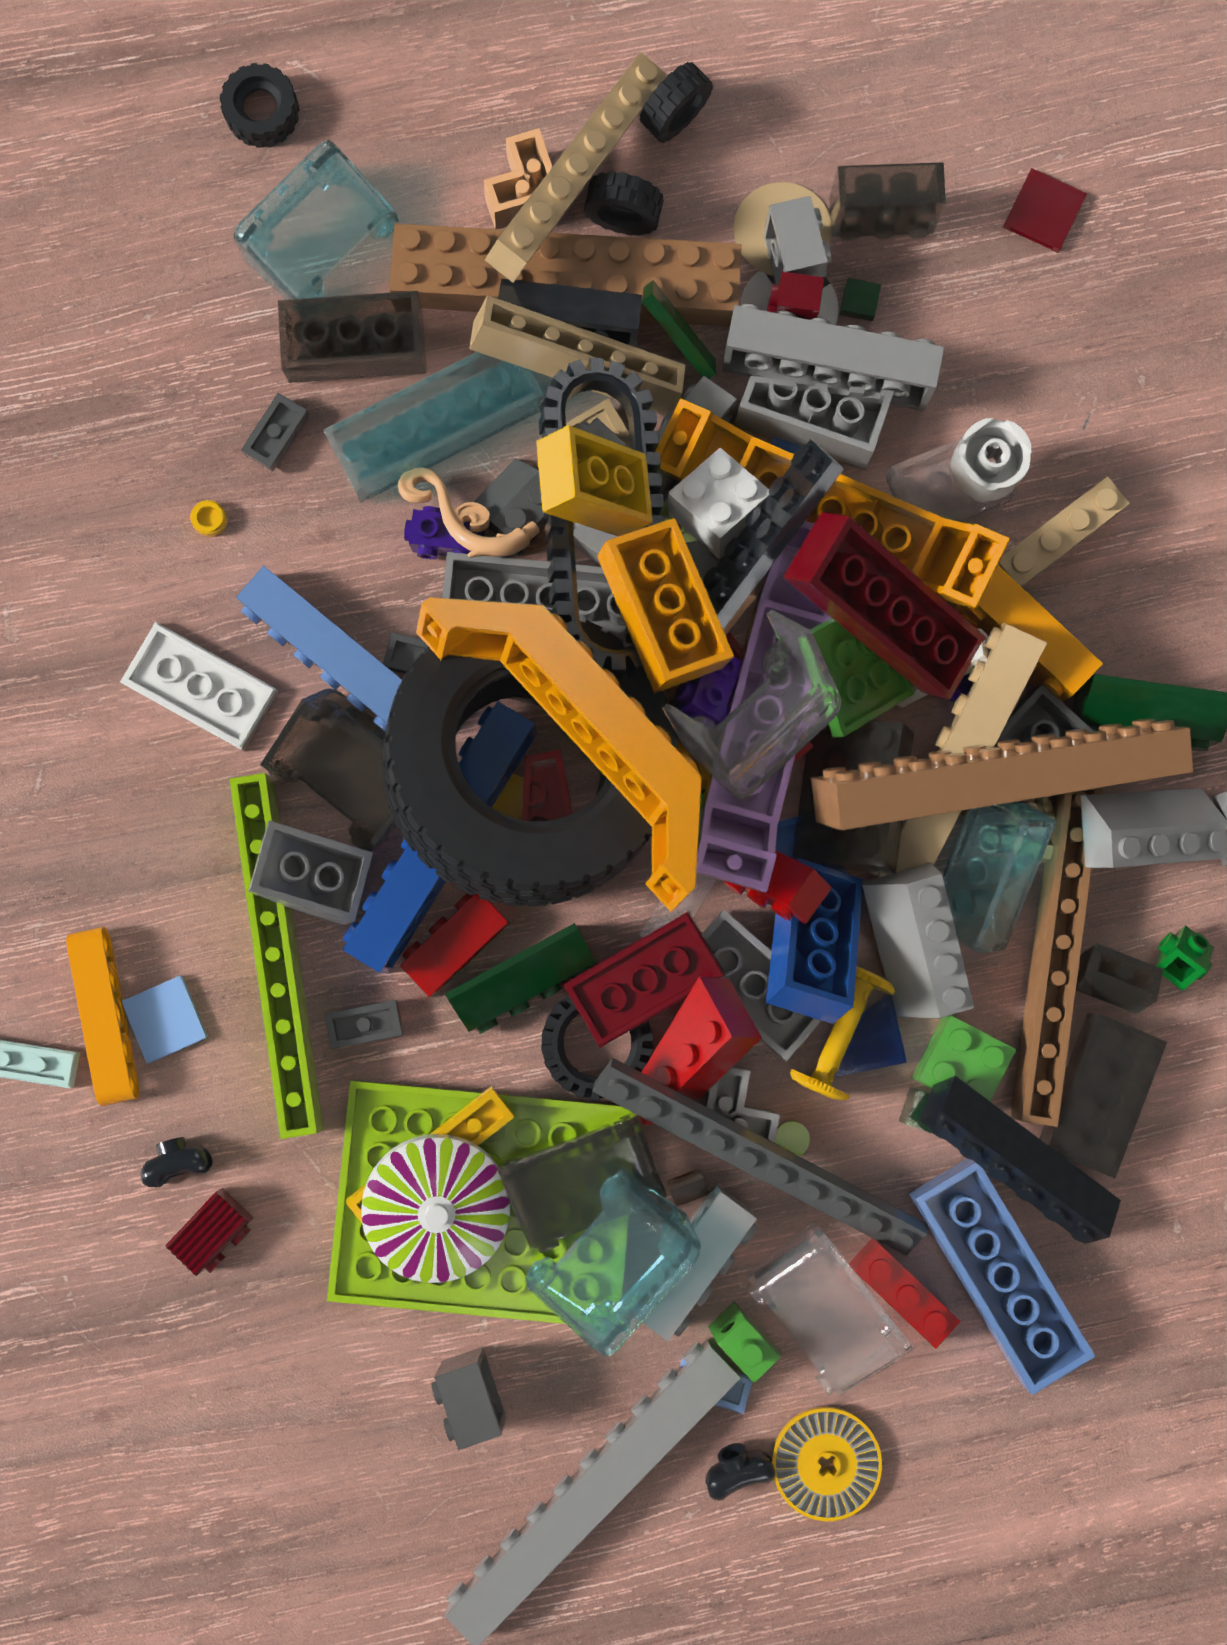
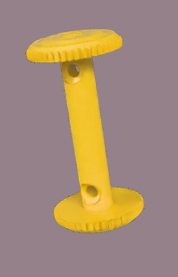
(841, 1036)

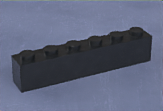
(1020, 1160)

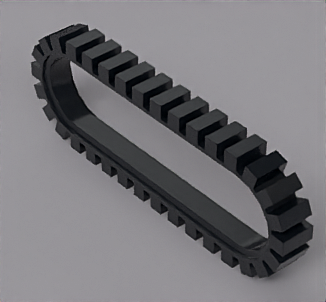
(560, 531)

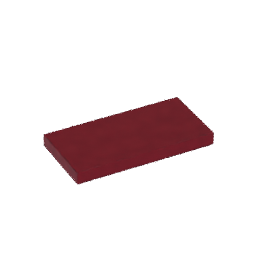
(643, 979)

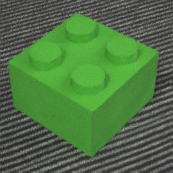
(963, 1052)

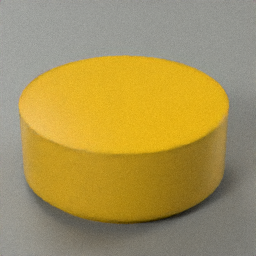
(209, 518)

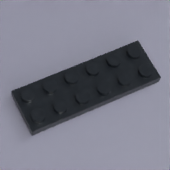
(770, 529)

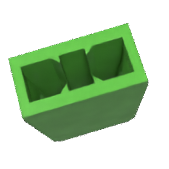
(744, 1342)

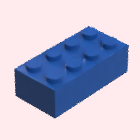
(817, 960)

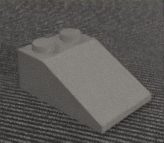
(310, 873)

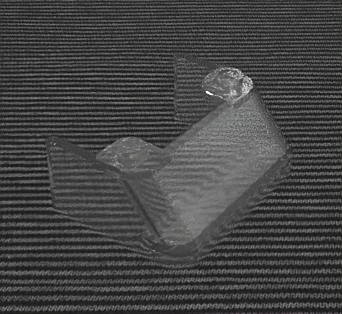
(772, 720)

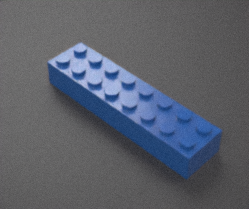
(409, 884)

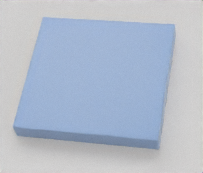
(164, 1019)

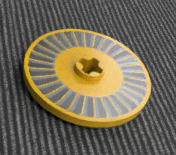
(826, 1493)

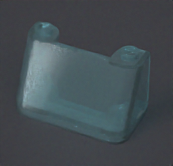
(312, 223)
(618, 1264)

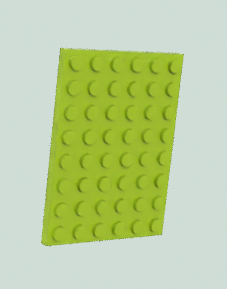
(390, 1114)

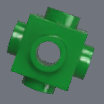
(1184, 957)

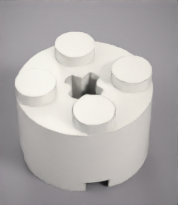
(987, 440)

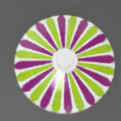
(435, 1208)

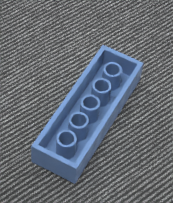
(1001, 1275)

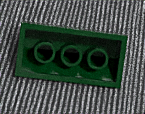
(1122, 700)
(520, 978)

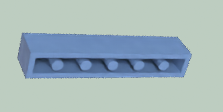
(320, 643)

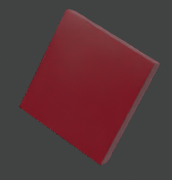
(1044, 210)

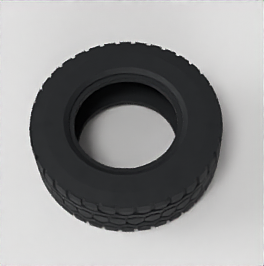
(467, 837)

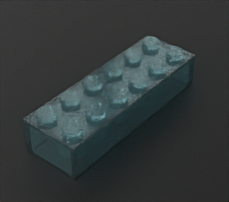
(432, 421)

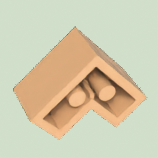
(510, 191)

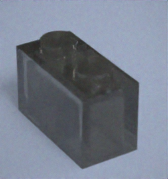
(1118, 978)

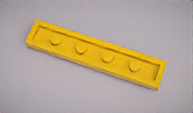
(473, 1122)

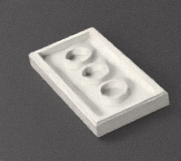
(199, 686)

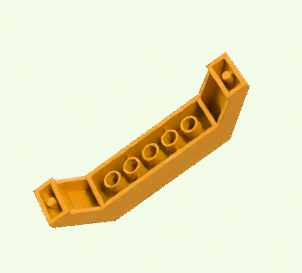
(944, 553)
(592, 713)

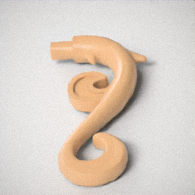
(472, 512)

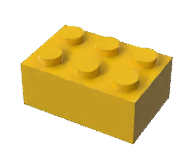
(594, 481)

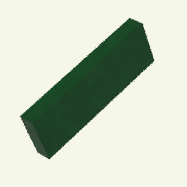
(678, 330)

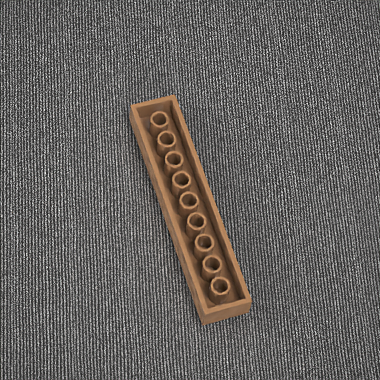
(452, 271)
(1000, 774)

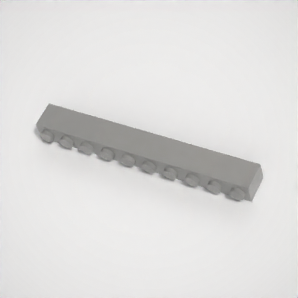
(591, 1492)

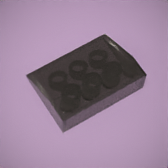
(861, 848)

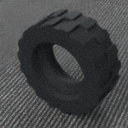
(251, 79)
(676, 102)
(623, 203)

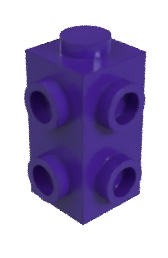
(429, 535)
(709, 693)

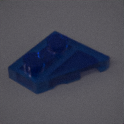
(875, 1040)

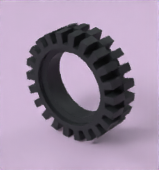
(560, 1066)

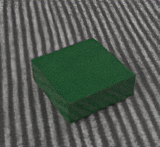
(860, 299)

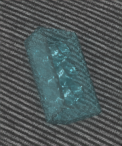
(994, 871)

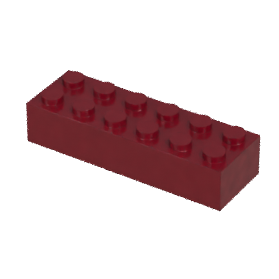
(884, 605)

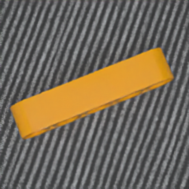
(102, 1016)

